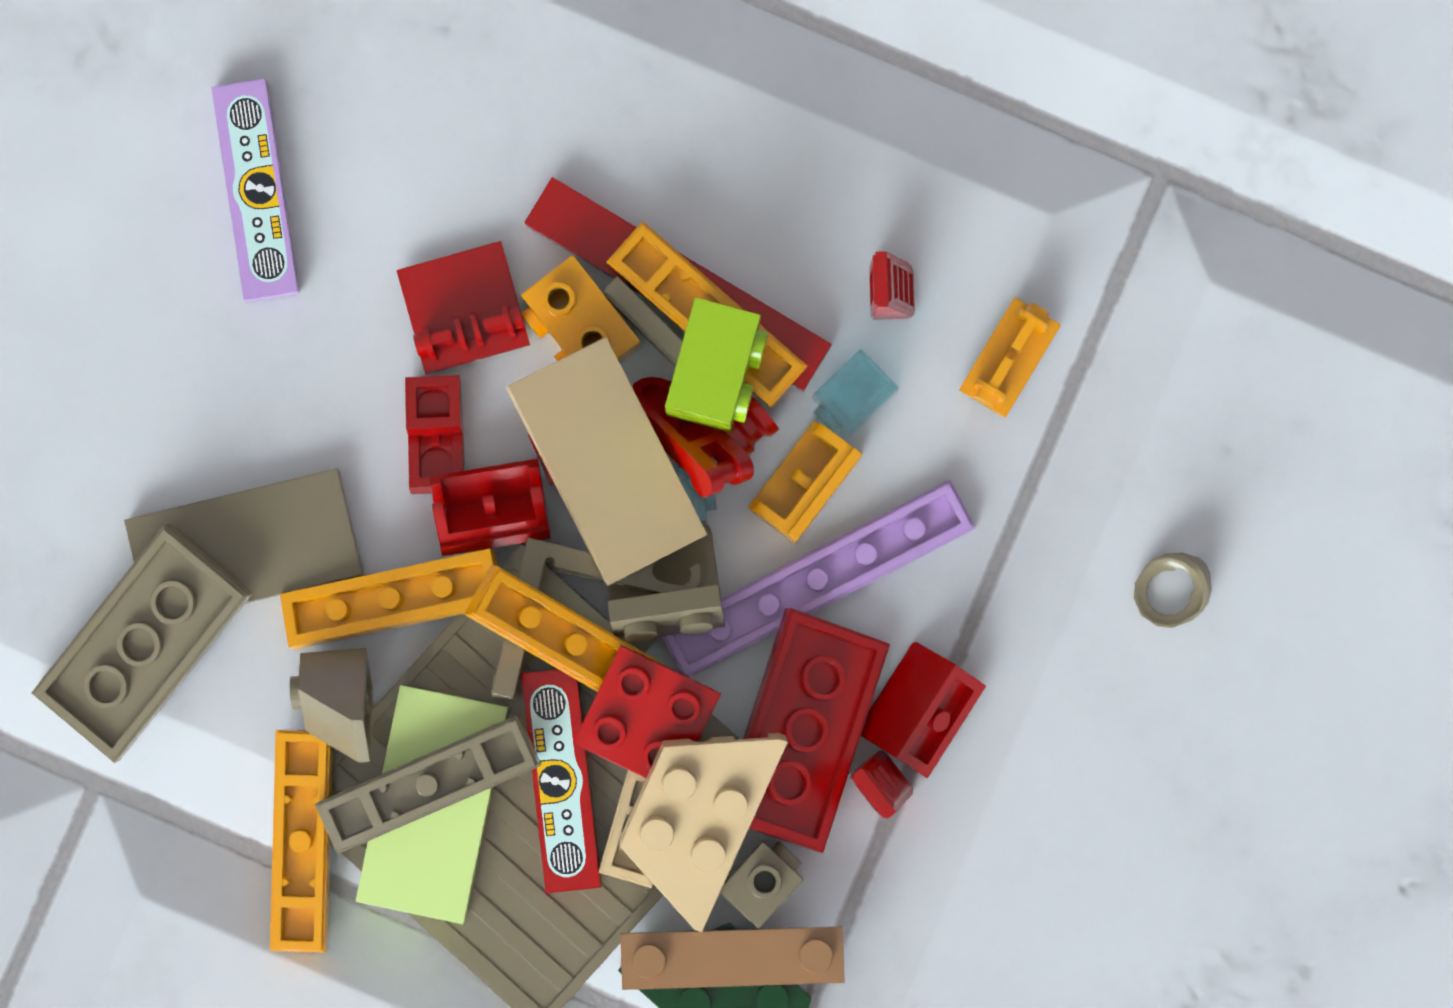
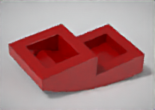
(433, 429)

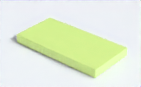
(433, 860)

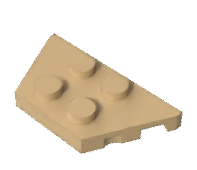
(697, 816)

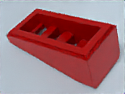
(891, 287)
(882, 784)

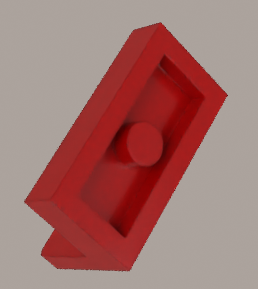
(921, 708)

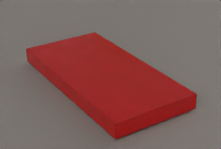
(819, 698)

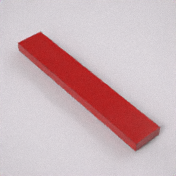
(597, 233)

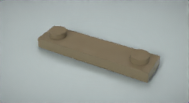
(428, 784)

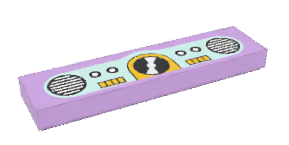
(255, 190)

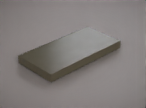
(269, 535)
(141, 643)

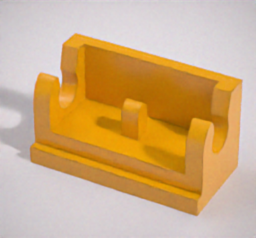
(805, 481)

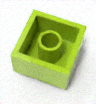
(714, 365)

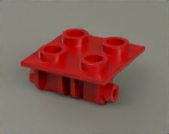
(463, 307)
(640, 709)

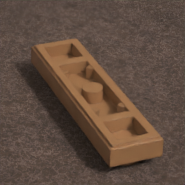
(732, 957)

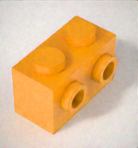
(576, 312)

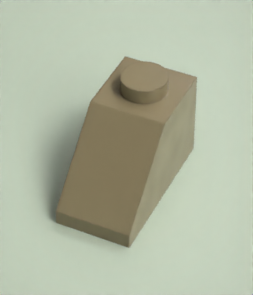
(336, 699)

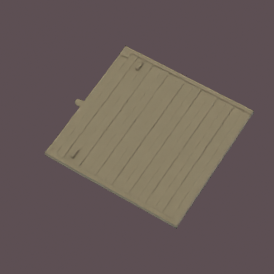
(515, 936)

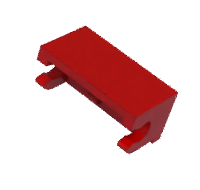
(489, 507)

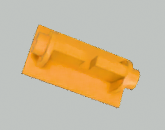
(1010, 356)

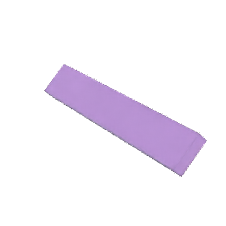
(826, 575)

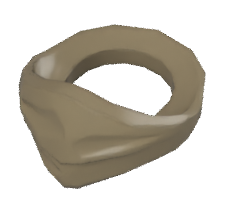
(1199, 597)

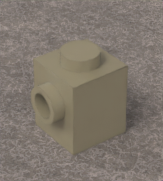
(763, 882)

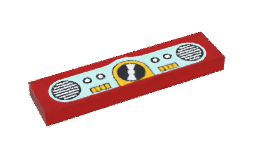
(561, 782)

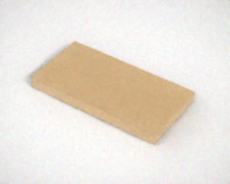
(606, 461)

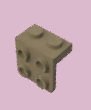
(644, 615)

